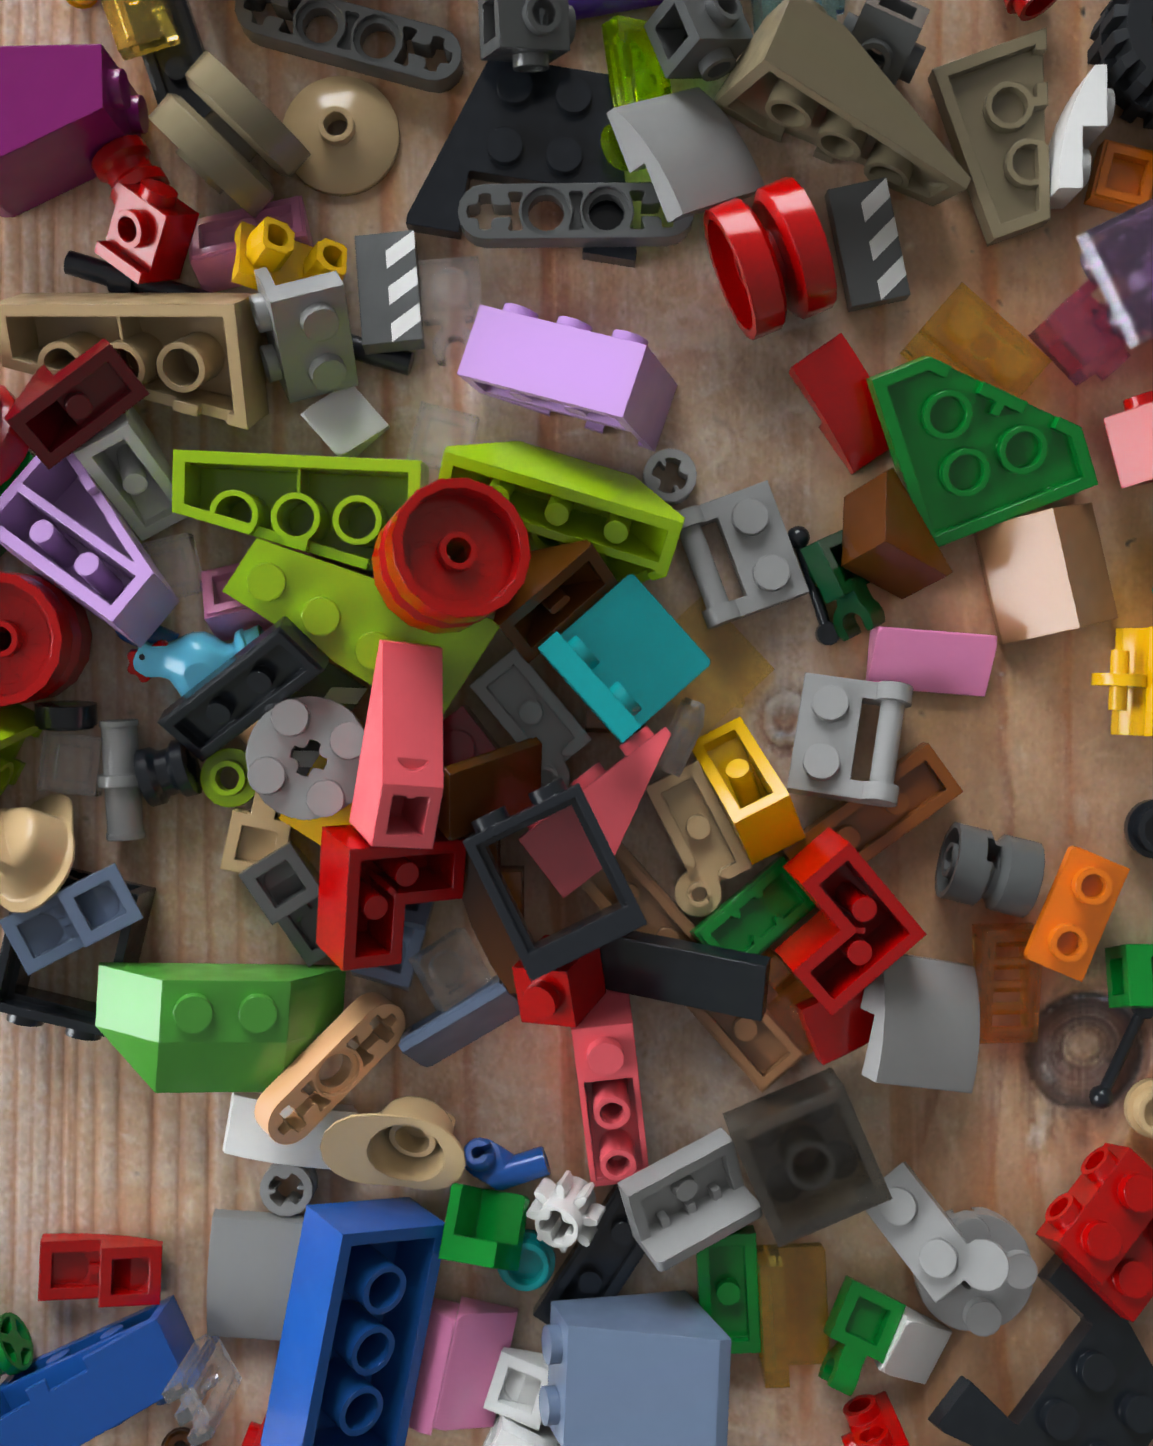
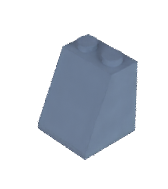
(635, 1372)

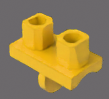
(287, 260)
(1130, 682)

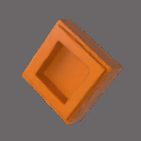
(1120, 177)

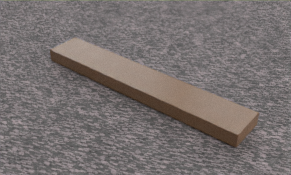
(757, 1047)

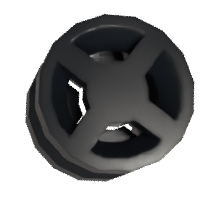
(167, 773)

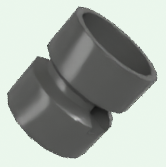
(999, 872)

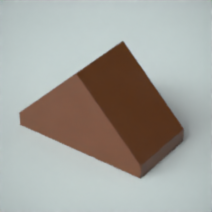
(888, 538)
(556, 592)

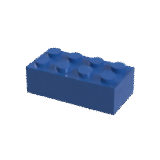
(355, 1325)

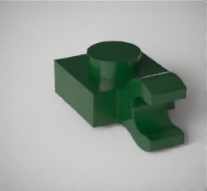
(843, 586)

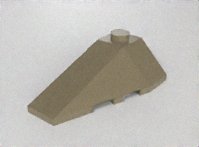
(822, 86)

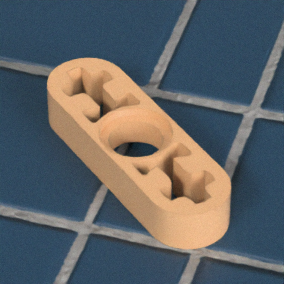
(305, 1069)

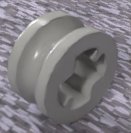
(686, 471)
(294, 1202)

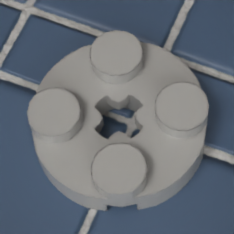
(275, 772)
(986, 1310)

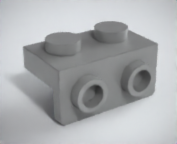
(305, 334)
(688, 1200)

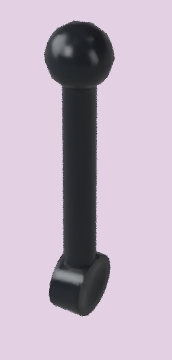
(825, 632)
(1101, 1095)

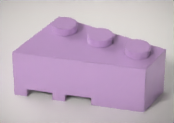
(569, 371)
(84, 547)

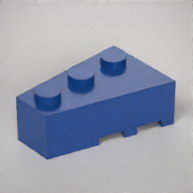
(95, 1380)

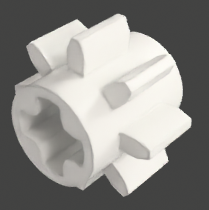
(565, 1211)

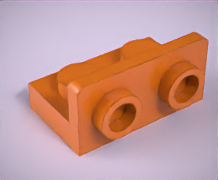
(1075, 912)

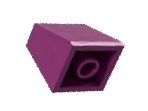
(55, 117)

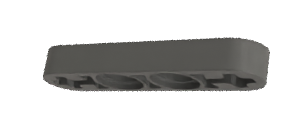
(346, 47)
(576, 227)

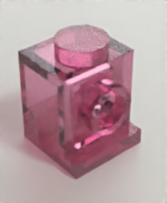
(1081, 338)

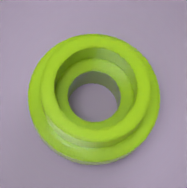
(211, 780)

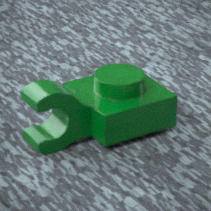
(863, 1326)

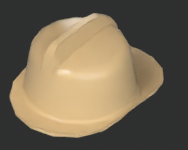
(35, 852)
(400, 1146)

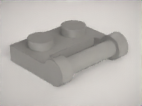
(756, 549)
(829, 733)

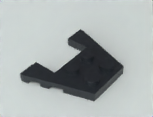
(525, 132)
(1087, 1395)

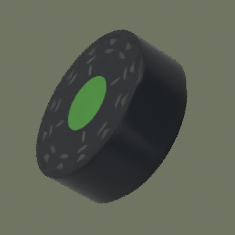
(66, 715)

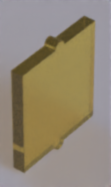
(732, 670)

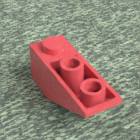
(402, 749)
(559, 840)
(610, 1090)

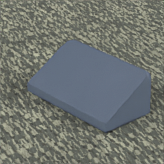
(465, 1022)

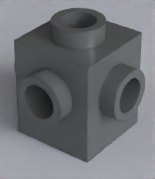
(525, 32)
(890, 34)
(698, 37)

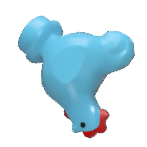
(187, 658)

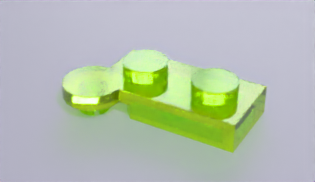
(632, 74)

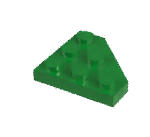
(974, 449)

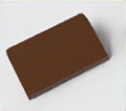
(488, 783)

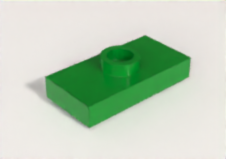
(756, 912)

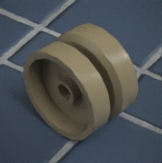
(229, 135)

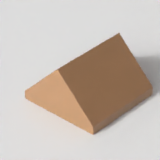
(1045, 573)

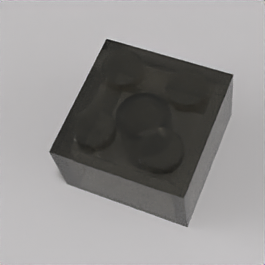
(806, 1156)

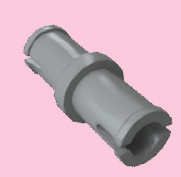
(119, 780)

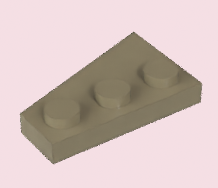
(997, 132)

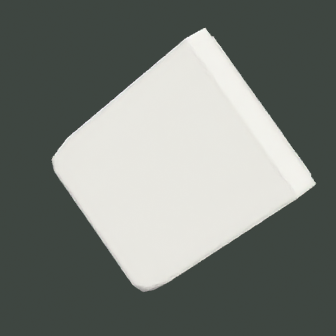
(345, 422)
(915, 1347)

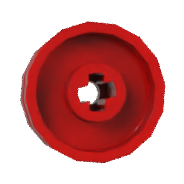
(771, 257)
(485, 551)
(41, 639)

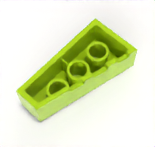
(297, 500)
(345, 613)

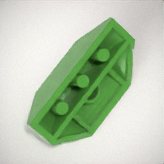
(215, 1021)

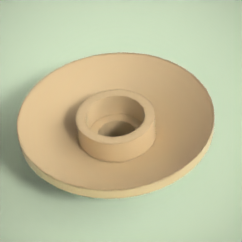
(358, 156)

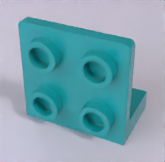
(625, 657)

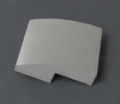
(687, 150)
(924, 1025)
(250, 1272)

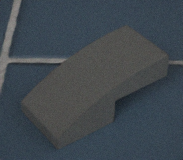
(287, 893)

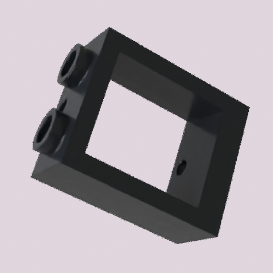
(579, 937)
(36, 1006)

